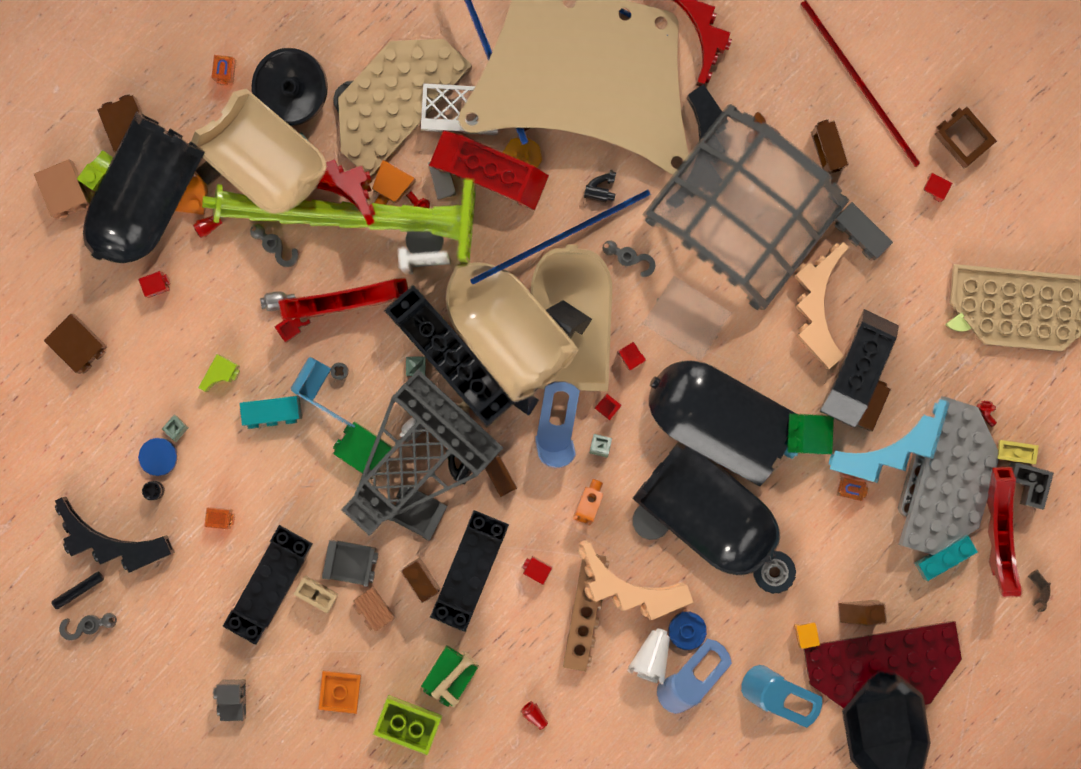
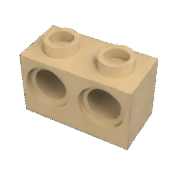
(316, 594)

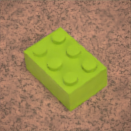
(407, 724)

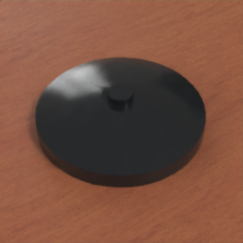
(291, 85)

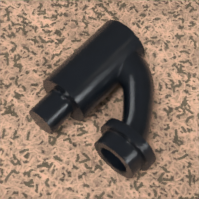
(597, 193)
(460, 473)

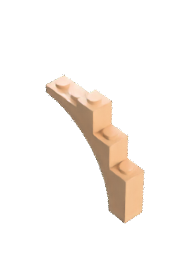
(811, 305)
(604, 583)

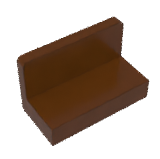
(500, 476)

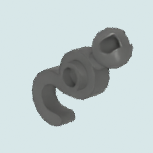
(273, 244)
(628, 257)
(89, 625)

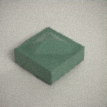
(414, 364)
(175, 428)
(600, 445)

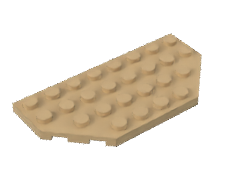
(388, 96)
(1018, 306)

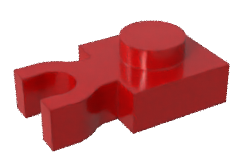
(290, 328)

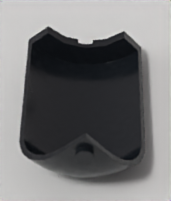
(139, 191)
(720, 418)
(710, 512)

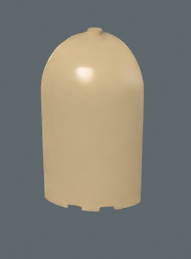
(261, 154)
(586, 284)
(507, 329)

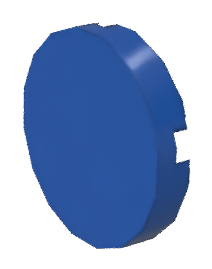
(157, 456)
(687, 630)

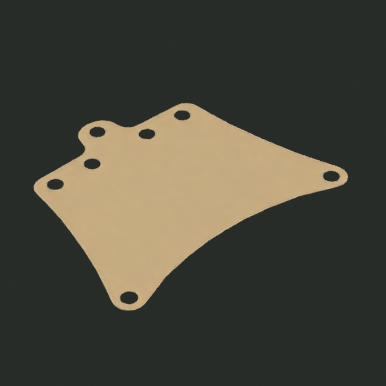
(585, 76)

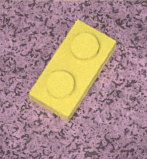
(1017, 452)

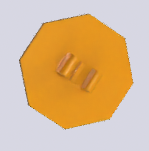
(527, 153)

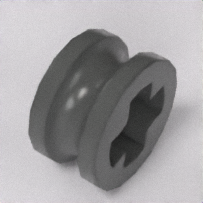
(345, 371)

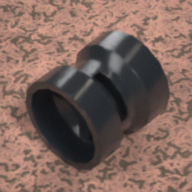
(150, 492)

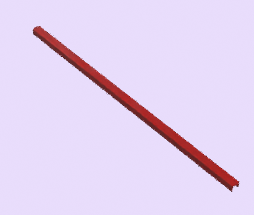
(860, 83)

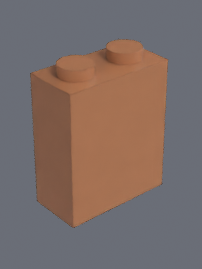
(62, 189)

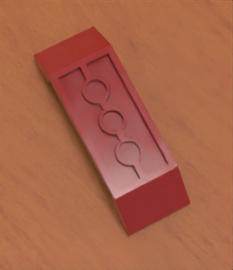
(489, 169)

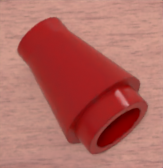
(205, 226)
(534, 715)

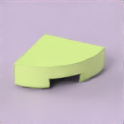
(958, 323)

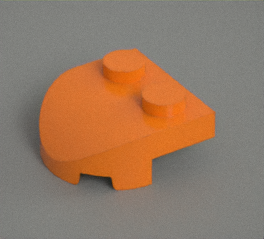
(192, 198)

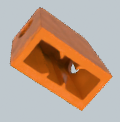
(391, 183)
(587, 510)

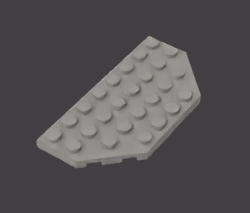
(953, 484)

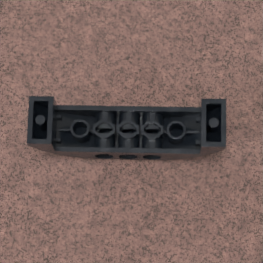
(449, 355)

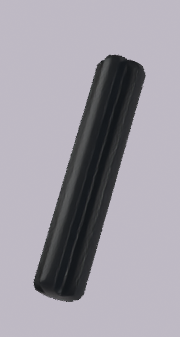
(77, 590)

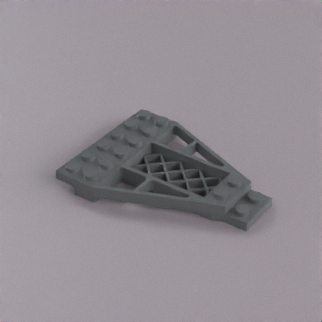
(447, 424)

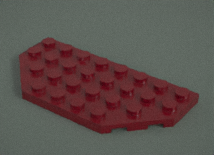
(918, 655)

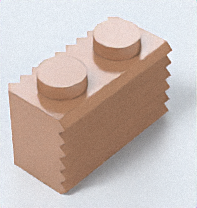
(373, 609)

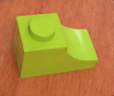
(95, 171)
(219, 370)

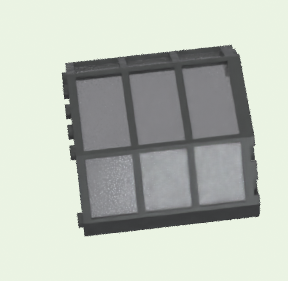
(748, 204)

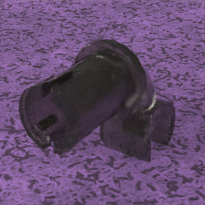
(1044, 589)

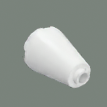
(652, 657)

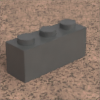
(862, 231)

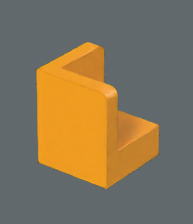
(807, 635)

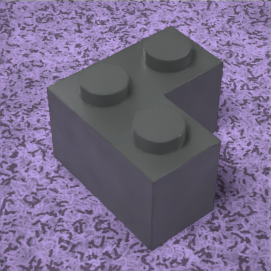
(1035, 482)
(231, 699)

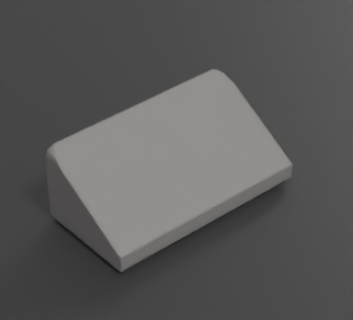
(442, 183)

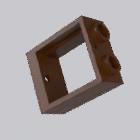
(829, 146)
(964, 160)

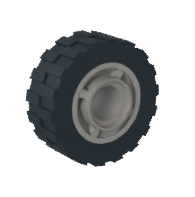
(783, 580)

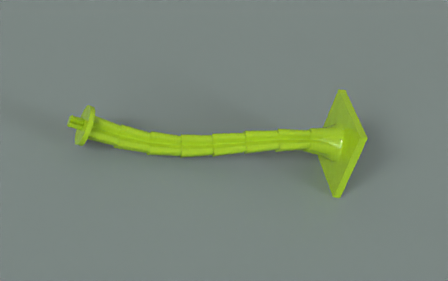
(444, 221)

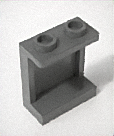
(421, 518)
(350, 562)

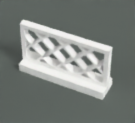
(452, 126)
(408, 260)

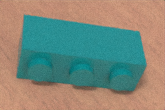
(270, 411)
(955, 553)

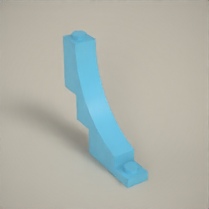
(920, 441)

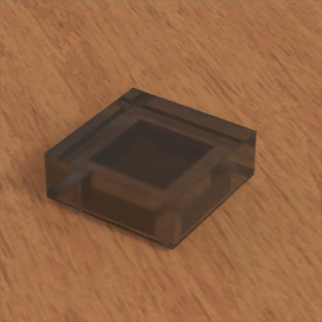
(208, 173)

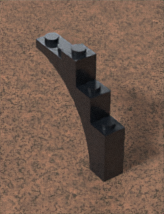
(704, 108)
(105, 548)

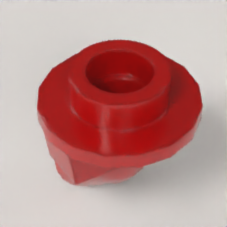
(424, 203)
(986, 409)

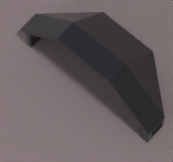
(887, 725)

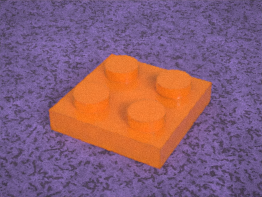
(339, 692)

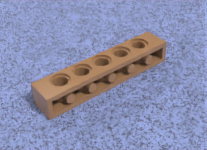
(584, 660)

